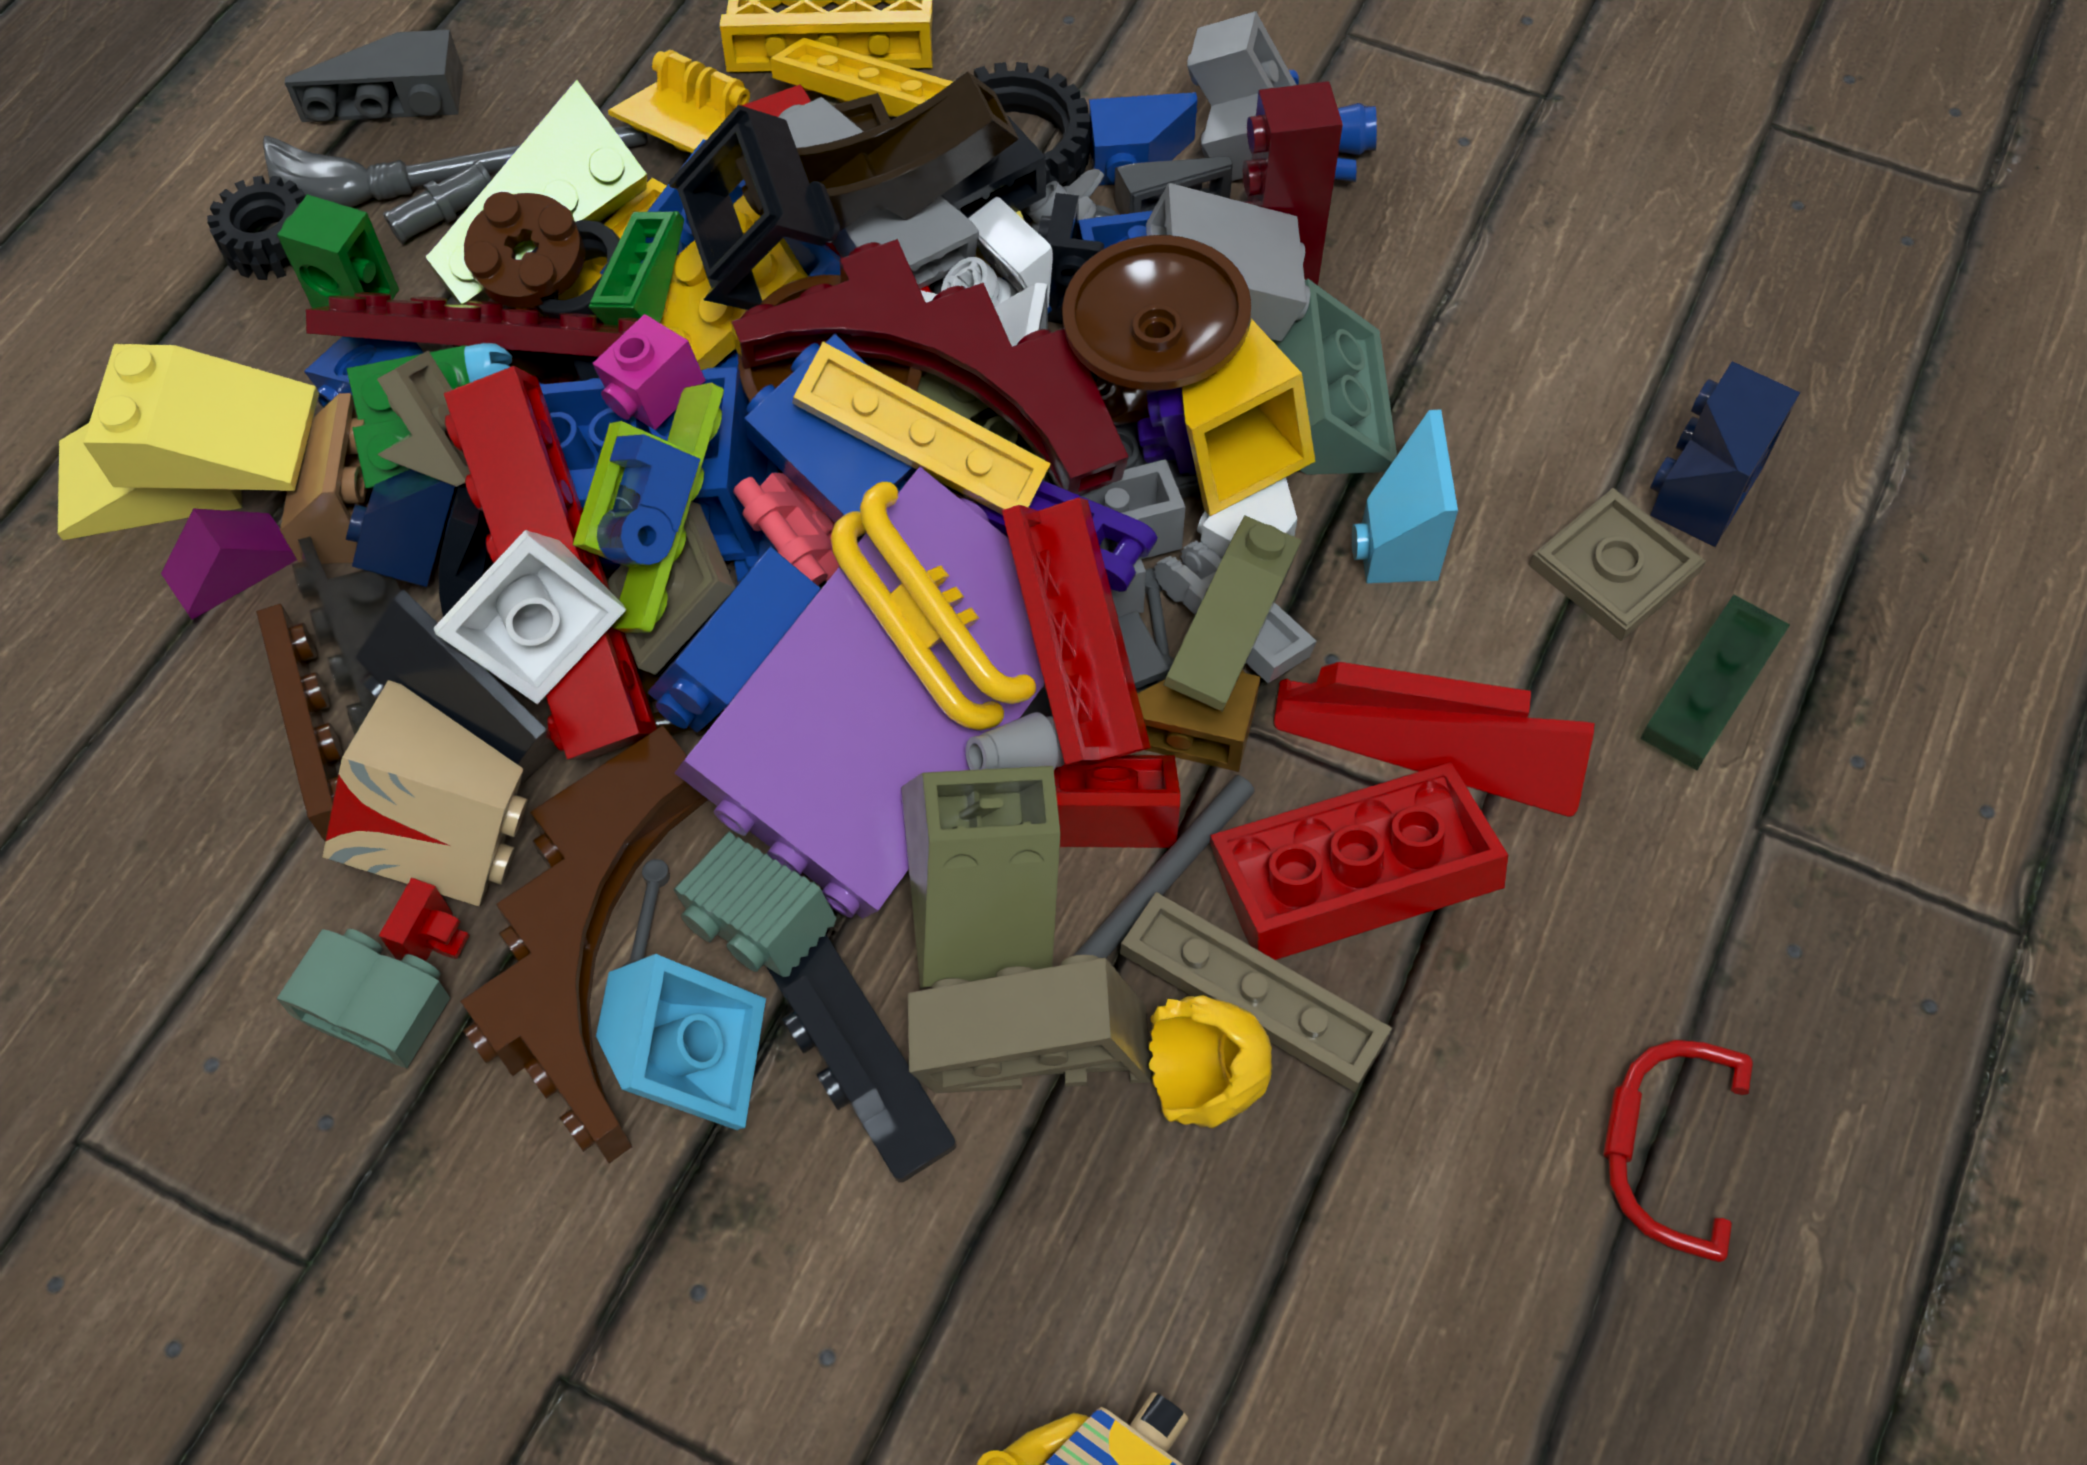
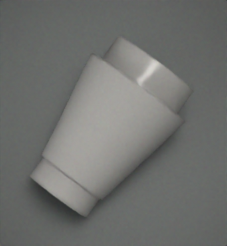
(1018, 744)

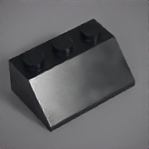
(411, 654)

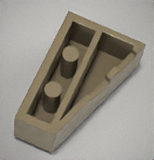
(1026, 1026)

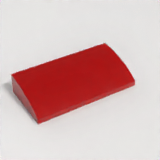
(1359, 861)

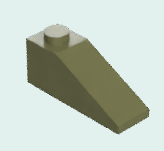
(1232, 613)

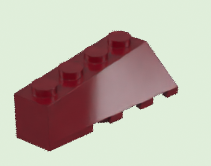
(1295, 160)

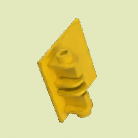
(683, 103)

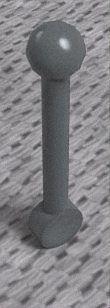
(1153, 591)
(655, 875)

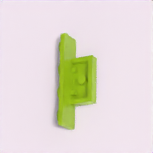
(692, 429)

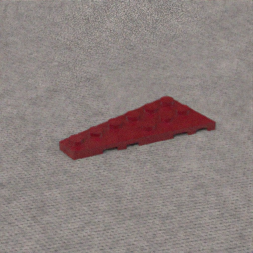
(470, 324)

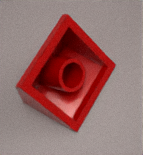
(1119, 802)

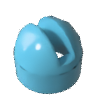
(485, 360)

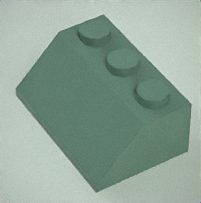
(1342, 387)

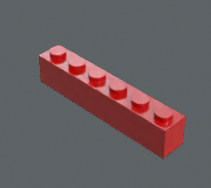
(526, 485)

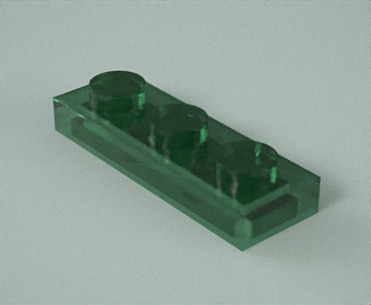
(1714, 682)

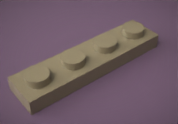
(1291, 1008)

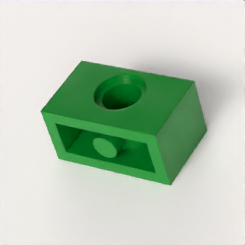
(335, 251)

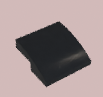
(462, 550)

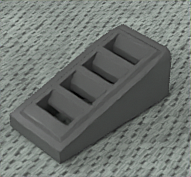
(1142, 184)

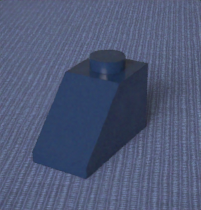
(401, 526)

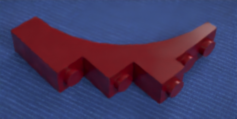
(960, 339)

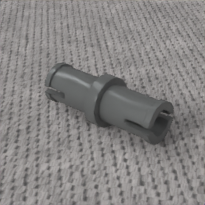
(437, 202)

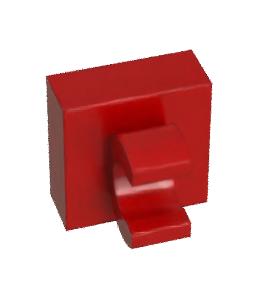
(422, 924)

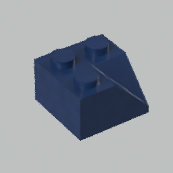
(1721, 452)

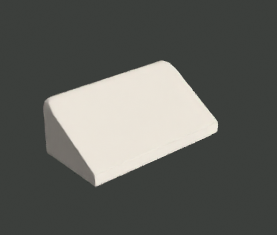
(1012, 246)

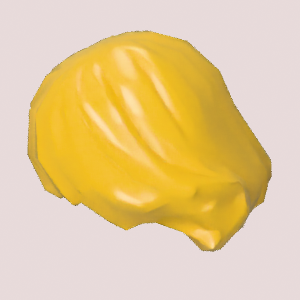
(1207, 1060)

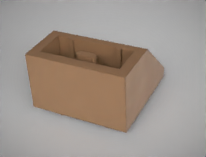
(327, 485)

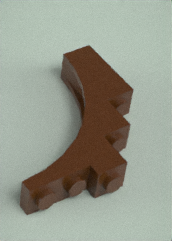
(541, 1005)

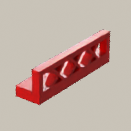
(1076, 632)

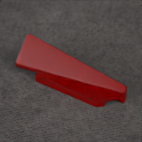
(1441, 720)

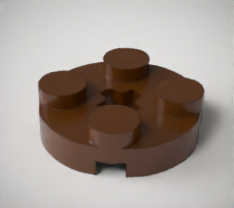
(515, 219)

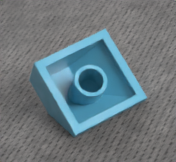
(1410, 511)
(682, 1038)

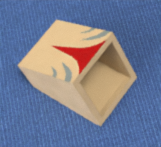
(424, 800)

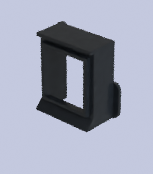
(788, 200)

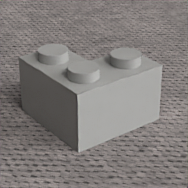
(1230, 66)
(1154, 499)

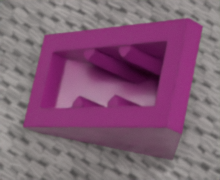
(223, 556)

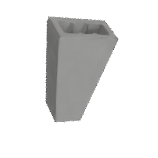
(930, 239)

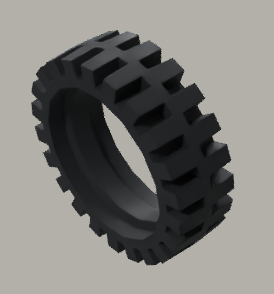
(1052, 101)

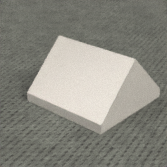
(531, 615)

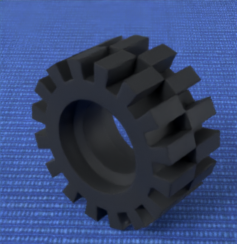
(246, 211)

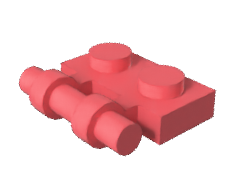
(790, 523)

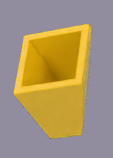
(1247, 423)

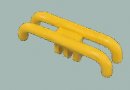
(921, 615)

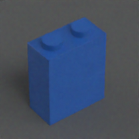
(814, 454)
(733, 642)

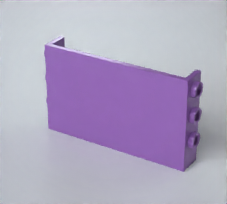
(841, 719)

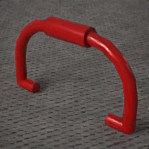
(1622, 1135)

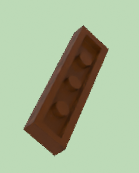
(301, 701)

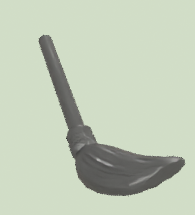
(352, 184)

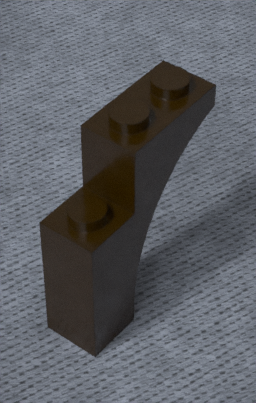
(907, 158)

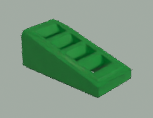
(635, 287)

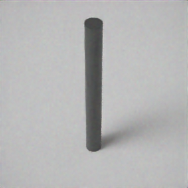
(1168, 868)

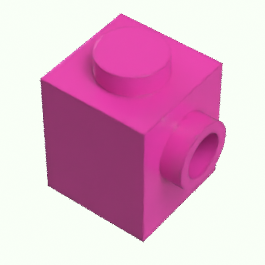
(647, 372)

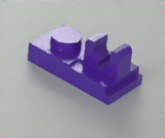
(1165, 431)

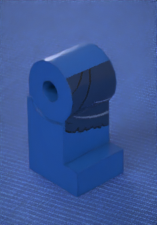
(647, 501)

